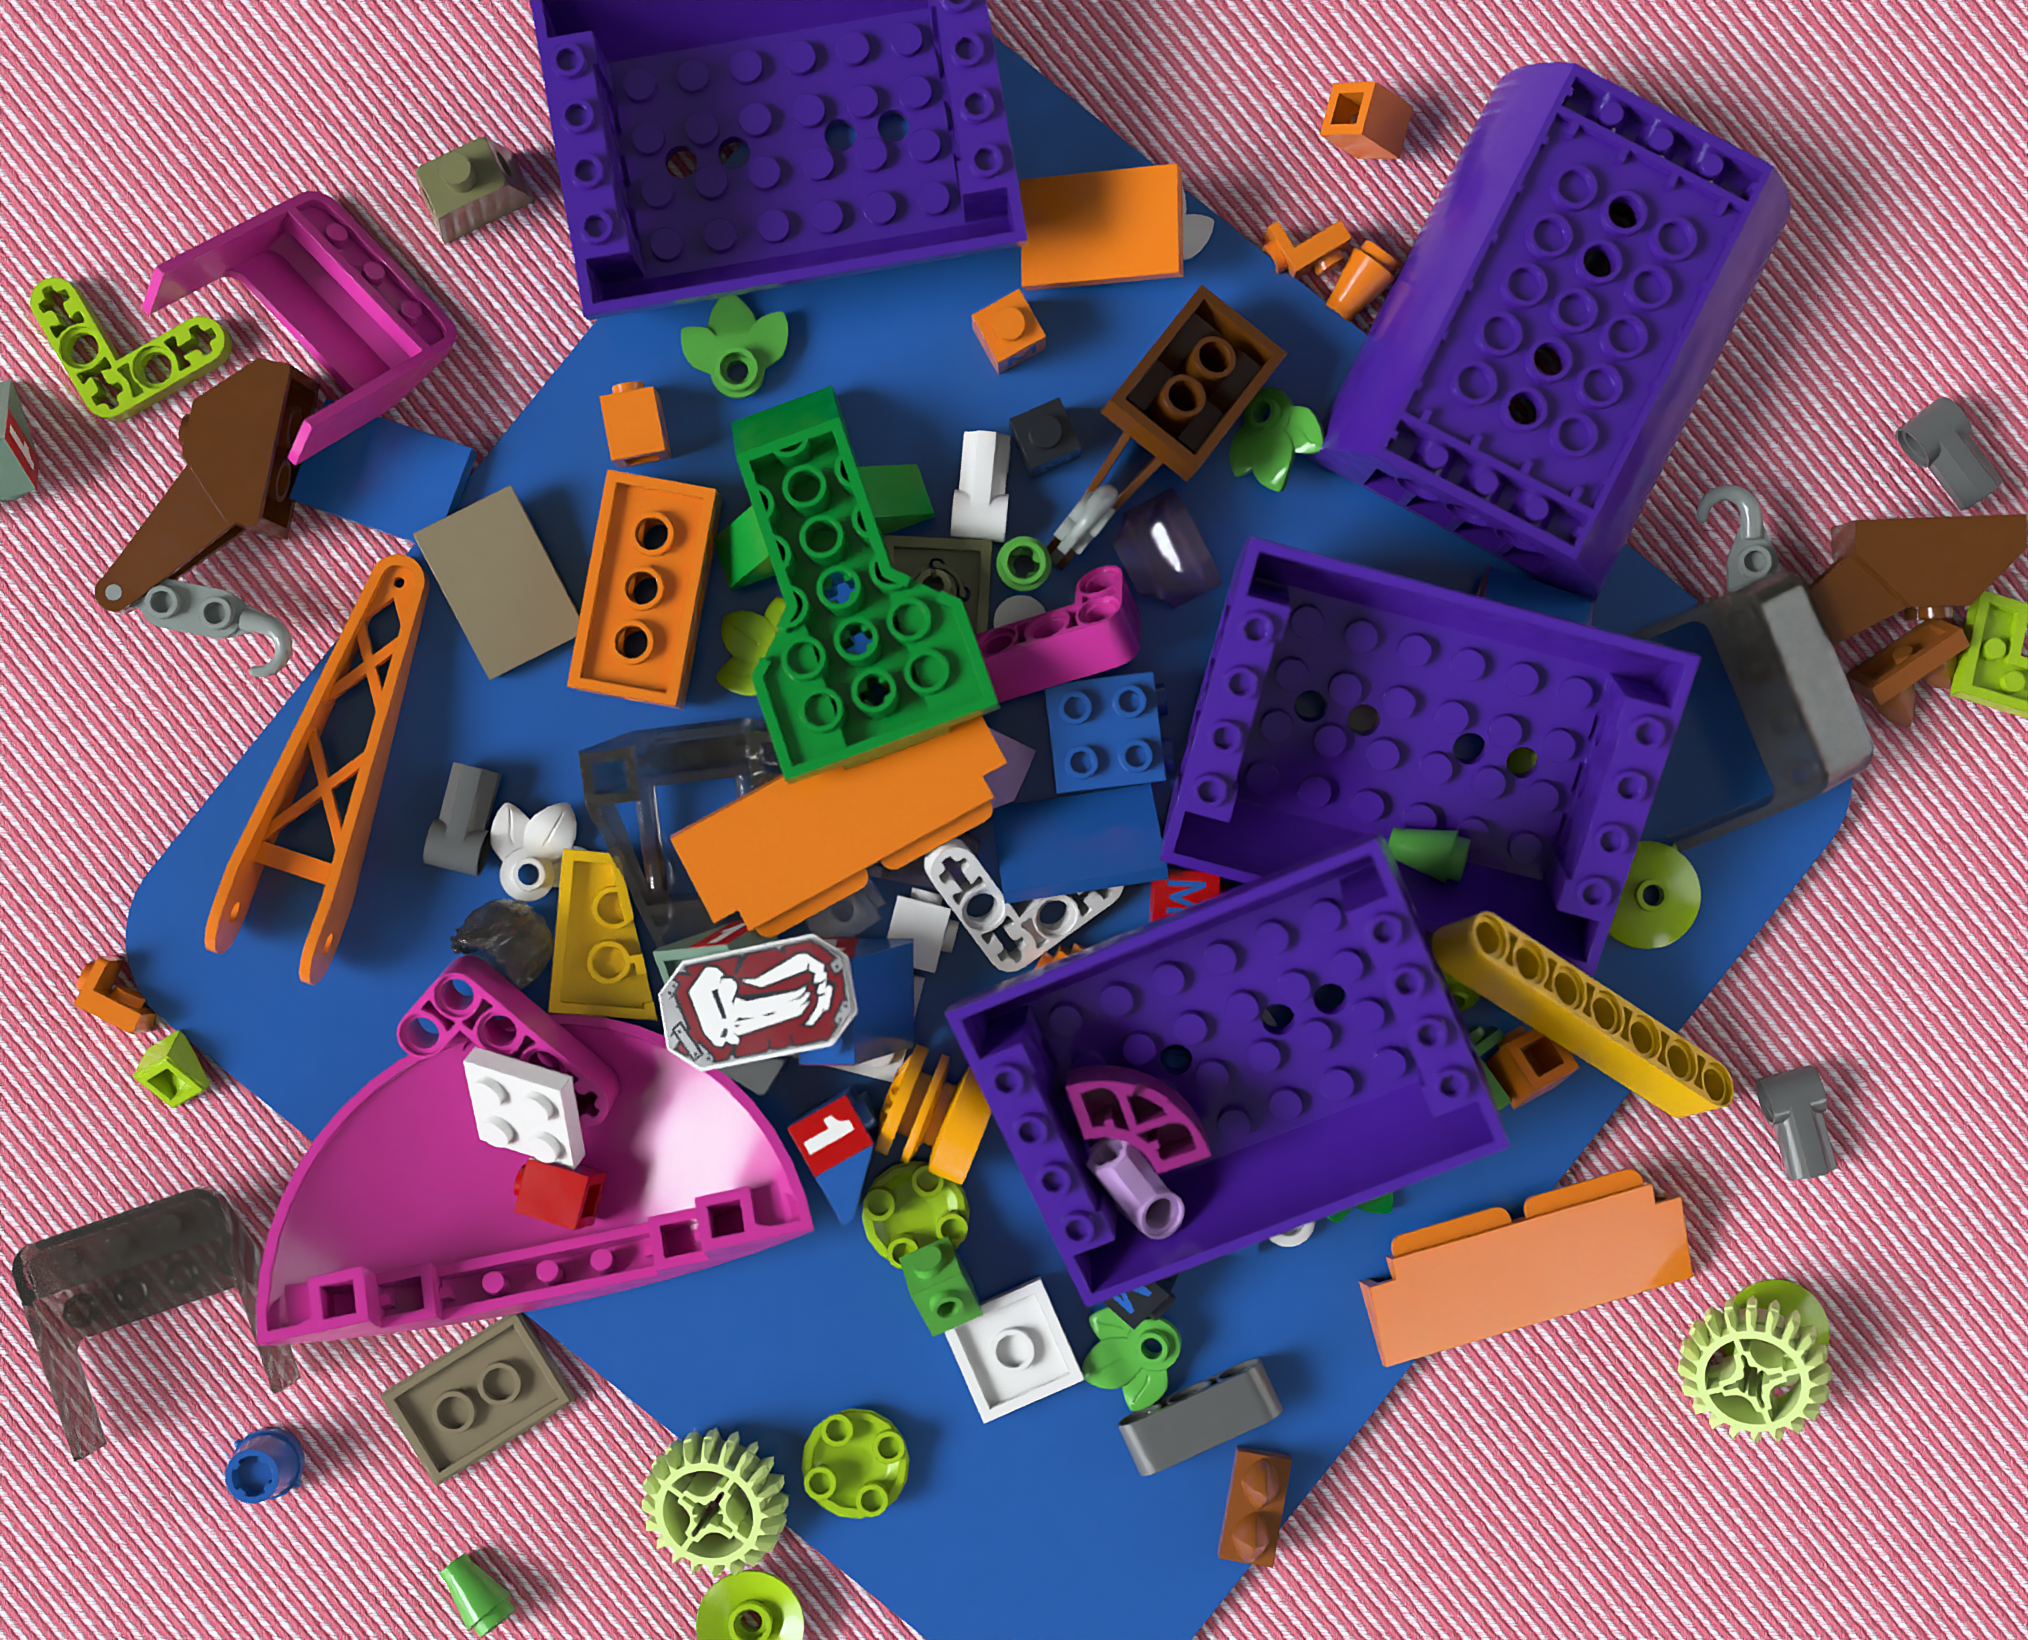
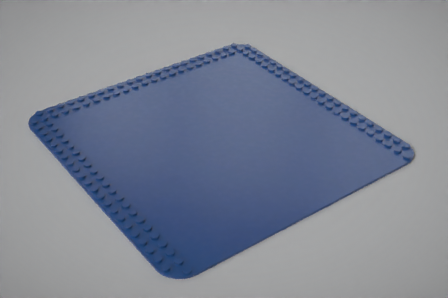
(1041, 1512)

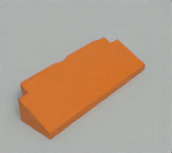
(809, 842)
(1503, 1274)

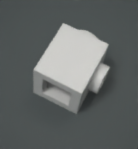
(928, 923)

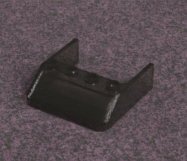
(1786, 690)
(127, 1272)

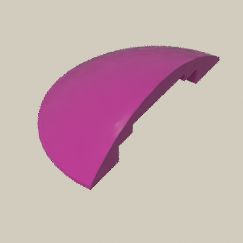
(414, 1219)

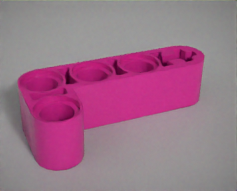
(1068, 641)
(534, 1032)

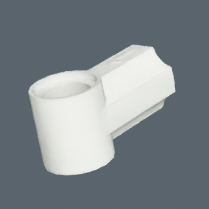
(981, 500)

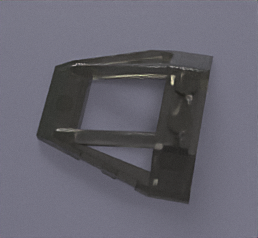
(630, 770)

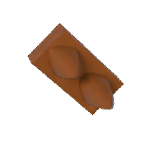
(1922, 653)
(1254, 1506)

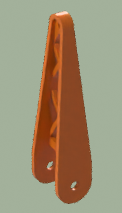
(274, 807)

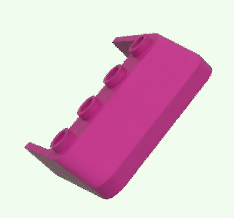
(333, 296)

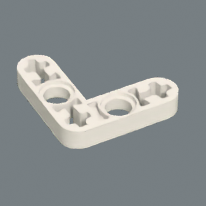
(1020, 921)

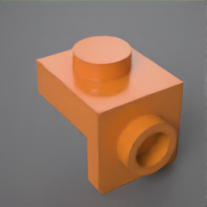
(1317, 253)

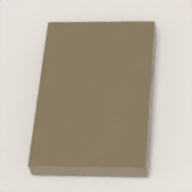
(499, 581)
(478, 1396)

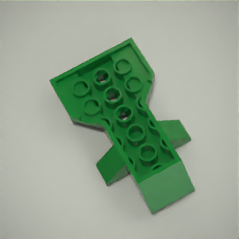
(821, 526)

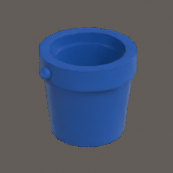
(265, 1465)

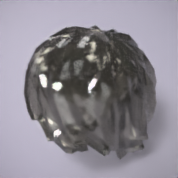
(508, 939)

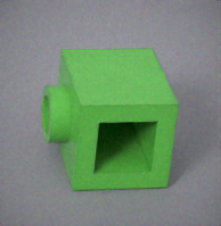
(940, 1286)

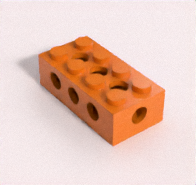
(619, 563)

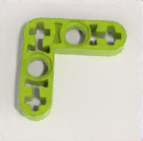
(128, 371)

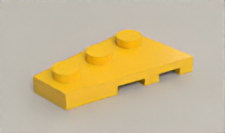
(596, 943)

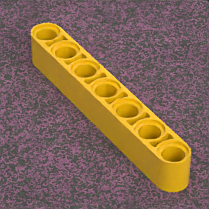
(1581, 1015)

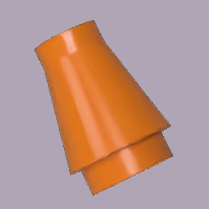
(1362, 280)

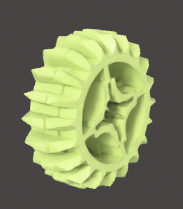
(1719, 1386)
(732, 1530)

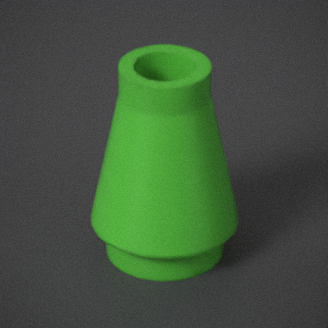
(1023, 549)
(1432, 852)
(477, 1596)

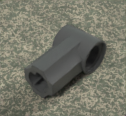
(1942, 442)
(461, 834)
(1794, 1107)

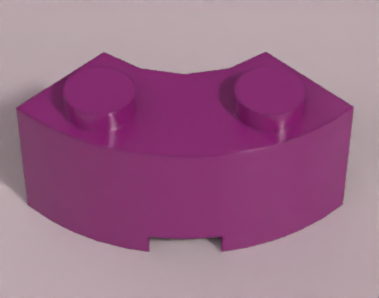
(1139, 1111)

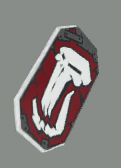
(758, 1002)

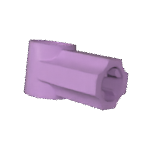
(1135, 1187)

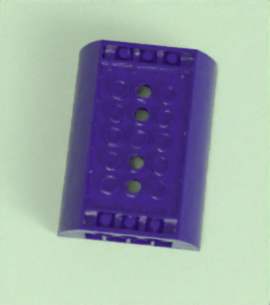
(695, 75)
(1507, 276)
(1435, 664)
(1292, 1113)

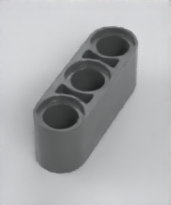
(1200, 1417)

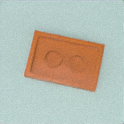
(1102, 227)

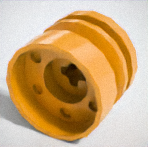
(934, 1114)

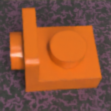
(118, 1006)

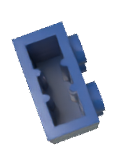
(1107, 733)

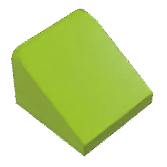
(172, 1070)

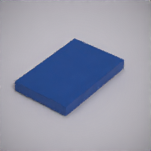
(386, 478)
(1078, 843)

